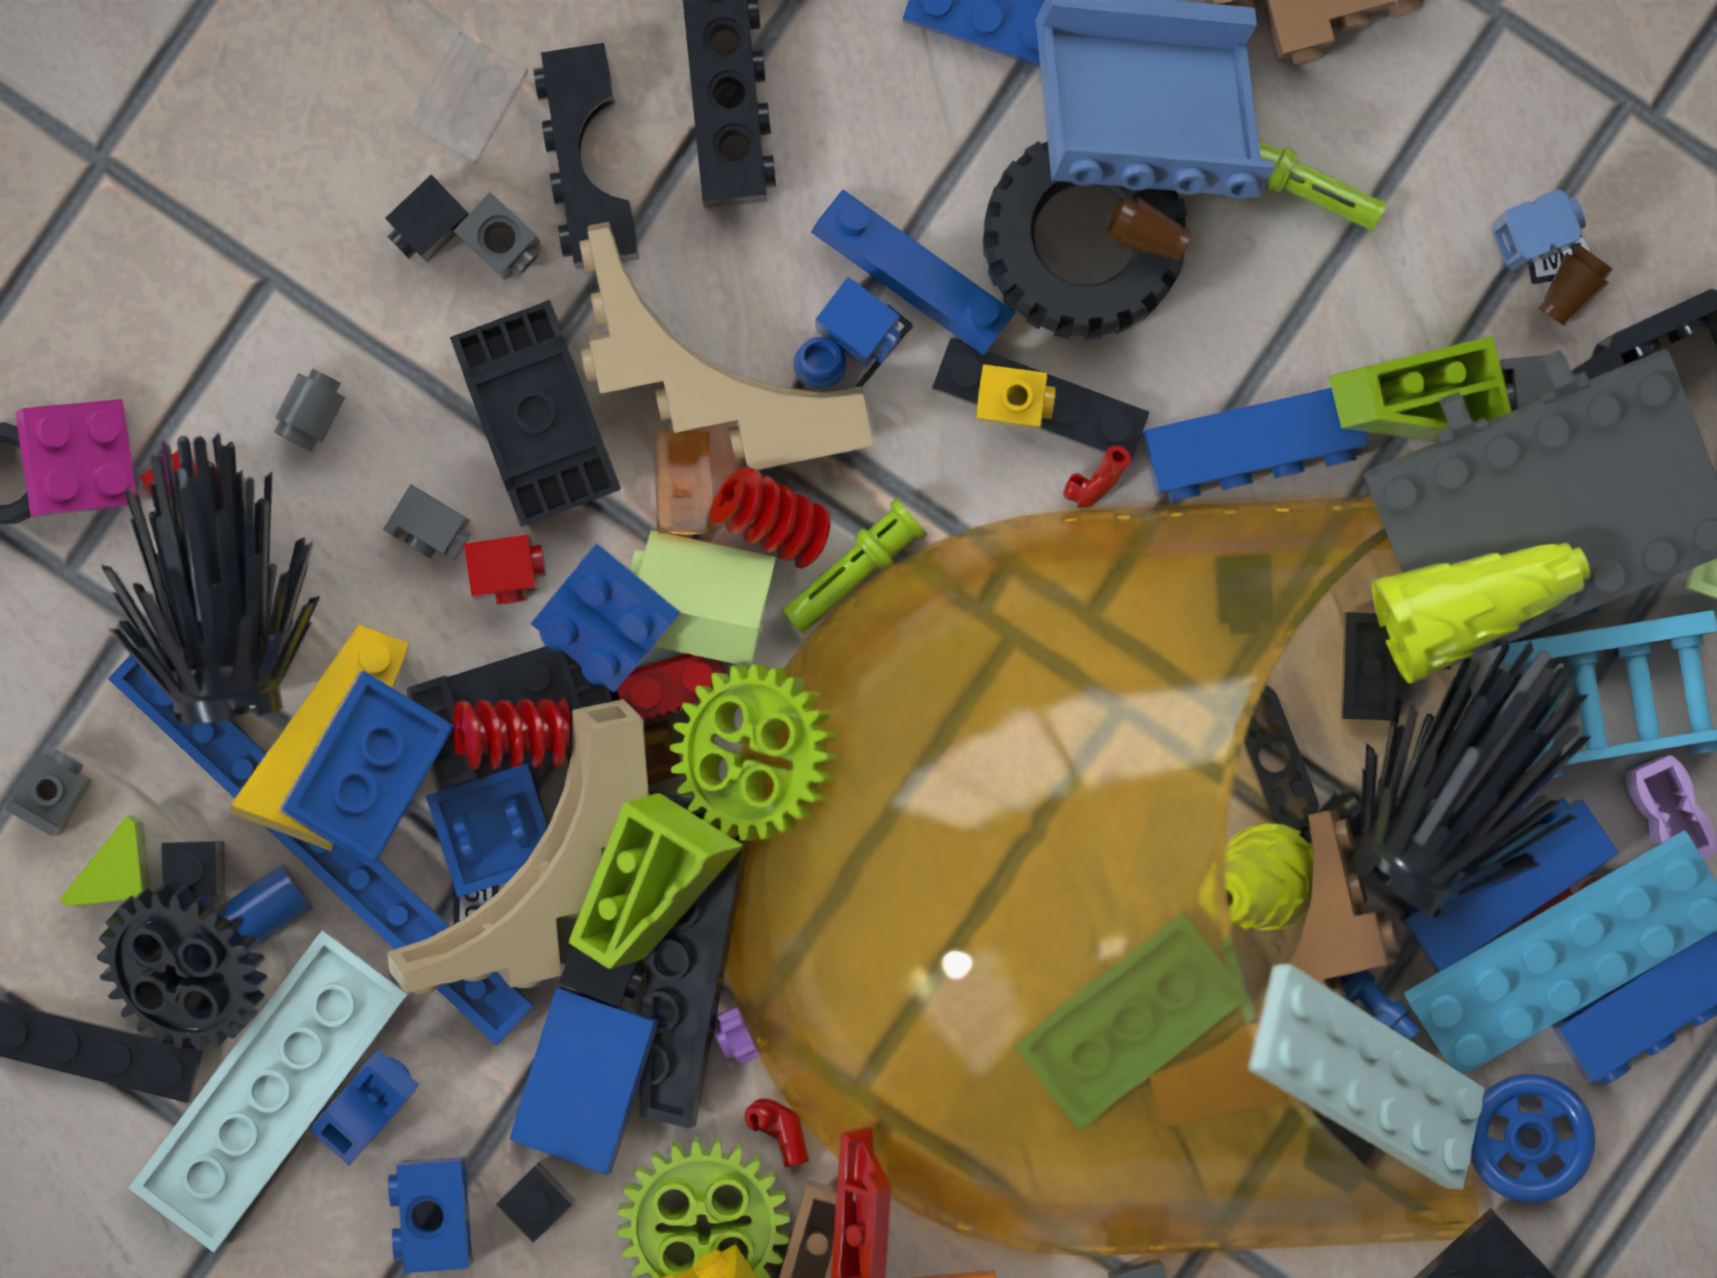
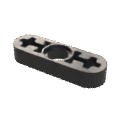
(1285, 736)

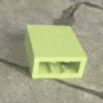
(716, 591)

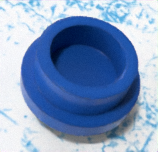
(820, 363)

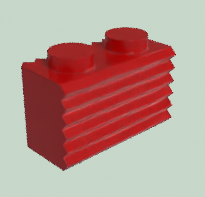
(668, 684)

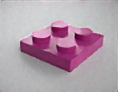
(75, 457)

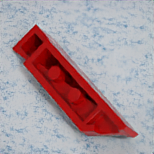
(861, 1209)

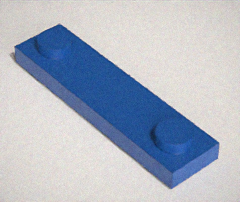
(913, 272)

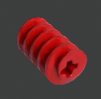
(771, 515)
(511, 731)

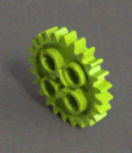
(767, 704)
(698, 1176)

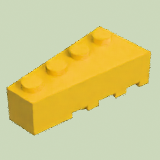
(273, 778)

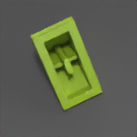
(115, 870)

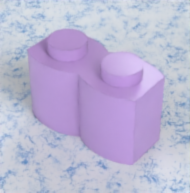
(1666, 798)

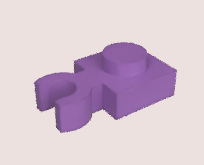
(735, 1036)

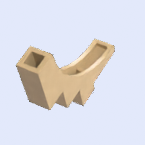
(638, 350)
(518, 925)

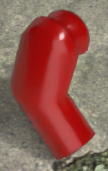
(1105, 478)
(780, 1124)

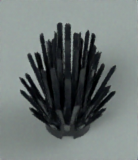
(212, 589)
(1455, 803)

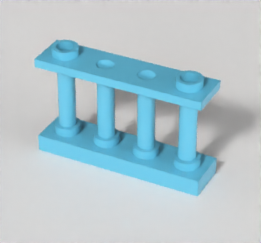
(1633, 644)

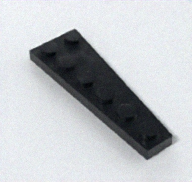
(685, 994)

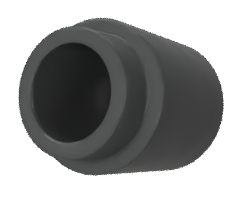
(309, 409)

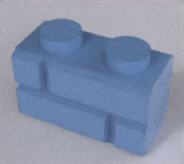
(1538, 229)

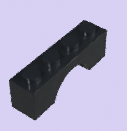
(577, 91)

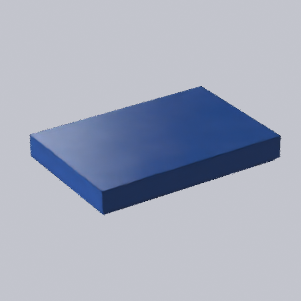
(366, 768)
(583, 1080)

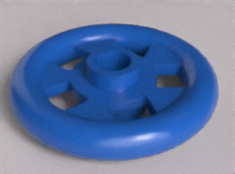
(1574, 1152)

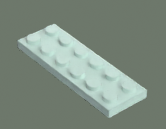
(1366, 1077)
(268, 1090)

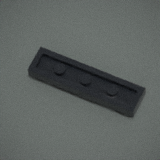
(1077, 411)
(97, 1052)

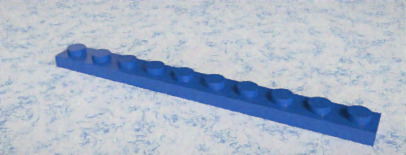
(369, 891)

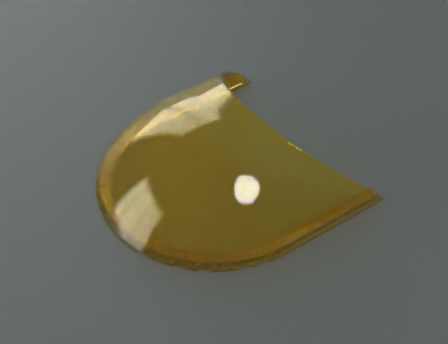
(1021, 889)

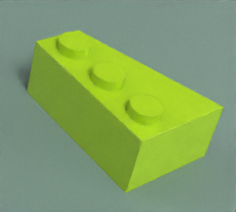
(1404, 392)
(648, 879)

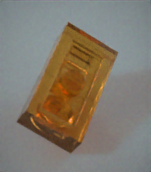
(683, 482)

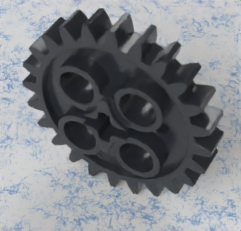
(182, 966)

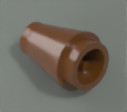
(1147, 230)
(1575, 284)

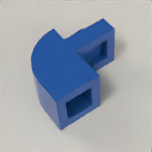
(365, 1106)

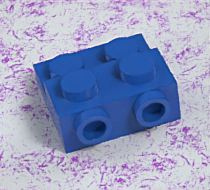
(604, 618)

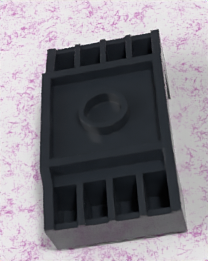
(1643, 336)
(535, 413)
(529, 676)

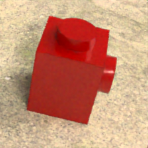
(504, 568)

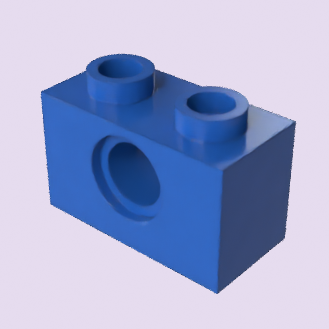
(859, 323)
(445, 1184)

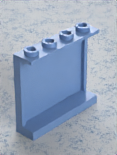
(1151, 95)

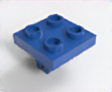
(488, 827)

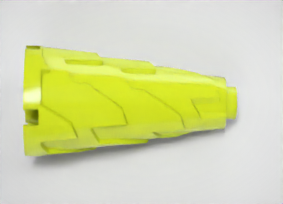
(1450, 610)
(1268, 877)

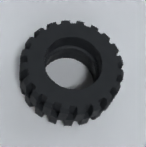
(1039, 293)

